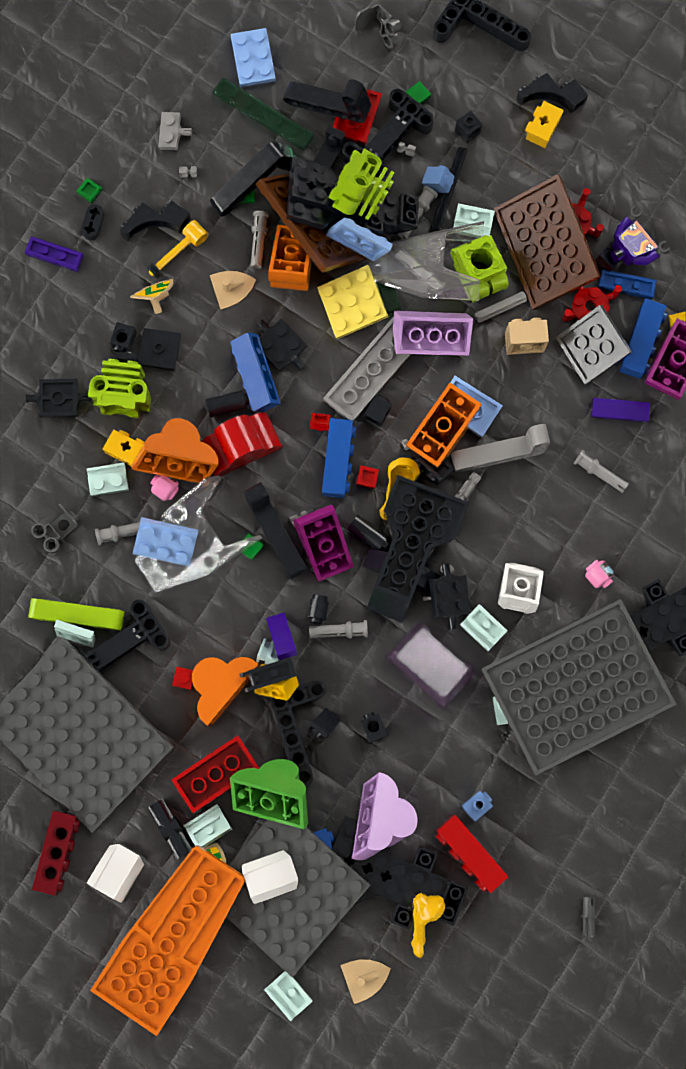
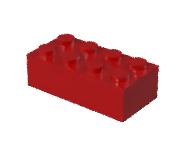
(212, 774)
(472, 854)

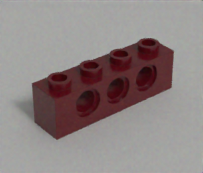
(42, 881)

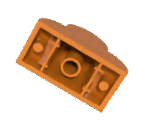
(289, 262)
(444, 425)
(177, 453)
(219, 685)

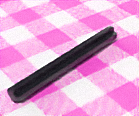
(446, 197)

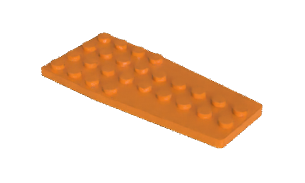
(170, 940)

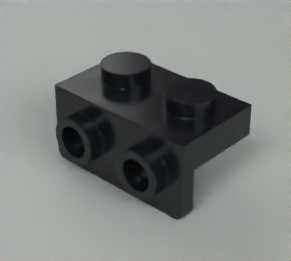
(433, 473)

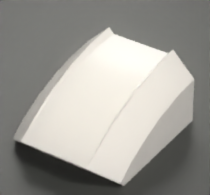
(520, 588)
(116, 872)
(270, 876)

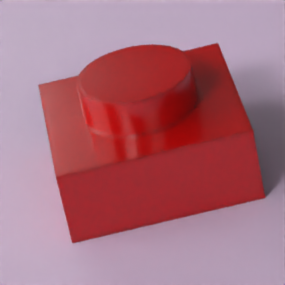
(320, 422)
(367, 477)
(183, 678)

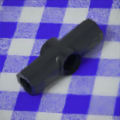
(170, 828)

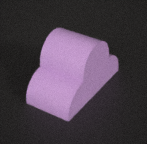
(382, 817)

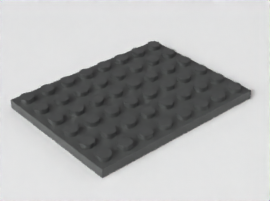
(578, 687)
(79, 735)

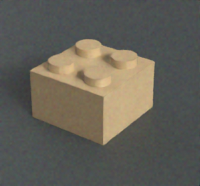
(526, 336)

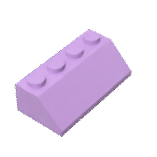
(432, 333)

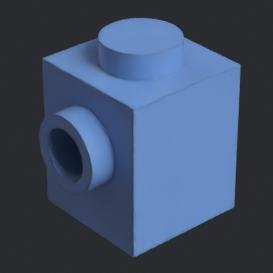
(438, 179)
(477, 805)

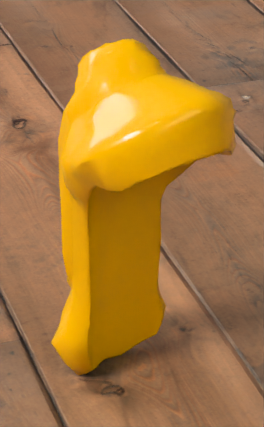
(404, 467)
(425, 910)

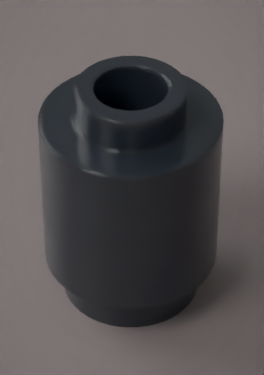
(318, 609)

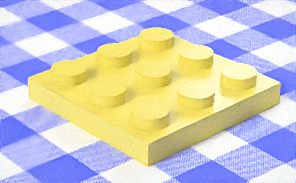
(352, 302)

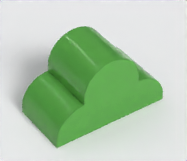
(271, 793)

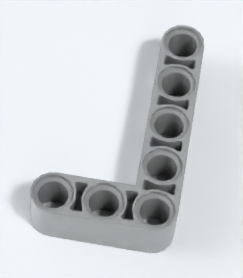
(532, 444)

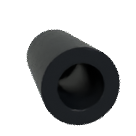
(227, 403)
(369, 533)

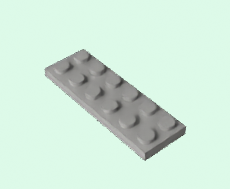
(366, 375)

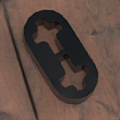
(88, 220)

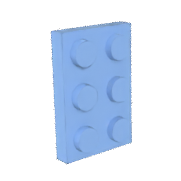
(253, 57)
(359, 239)
(487, 411)
(165, 541)

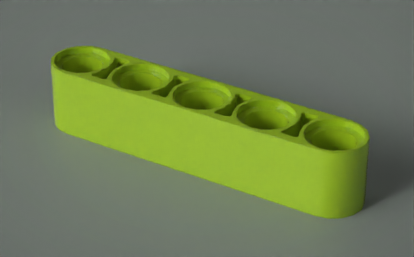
(76, 614)

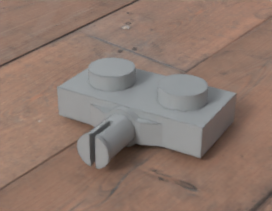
(171, 131)

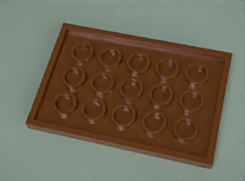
(546, 242)
(322, 249)

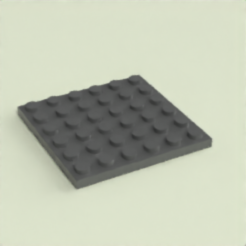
(299, 920)

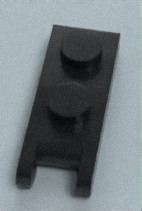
(269, 674)

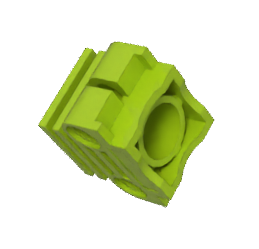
(359, 184)
(485, 251)
(120, 388)

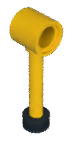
(193, 233)

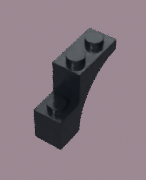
(543, 87)
(144, 217)

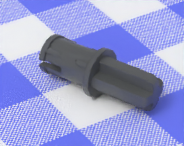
(589, 917)

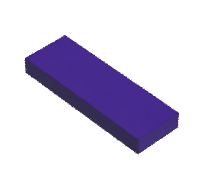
(54, 254)
(620, 409)
(281, 636)

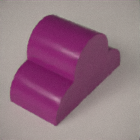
(669, 365)
(323, 542)

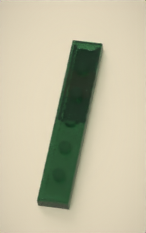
(263, 114)

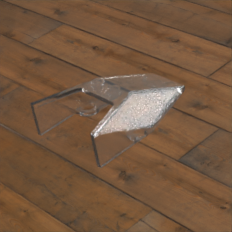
(418, 267)
(208, 551)

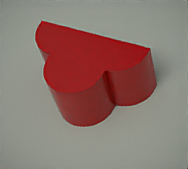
(242, 441)

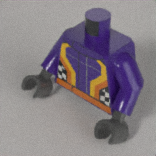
(634, 244)

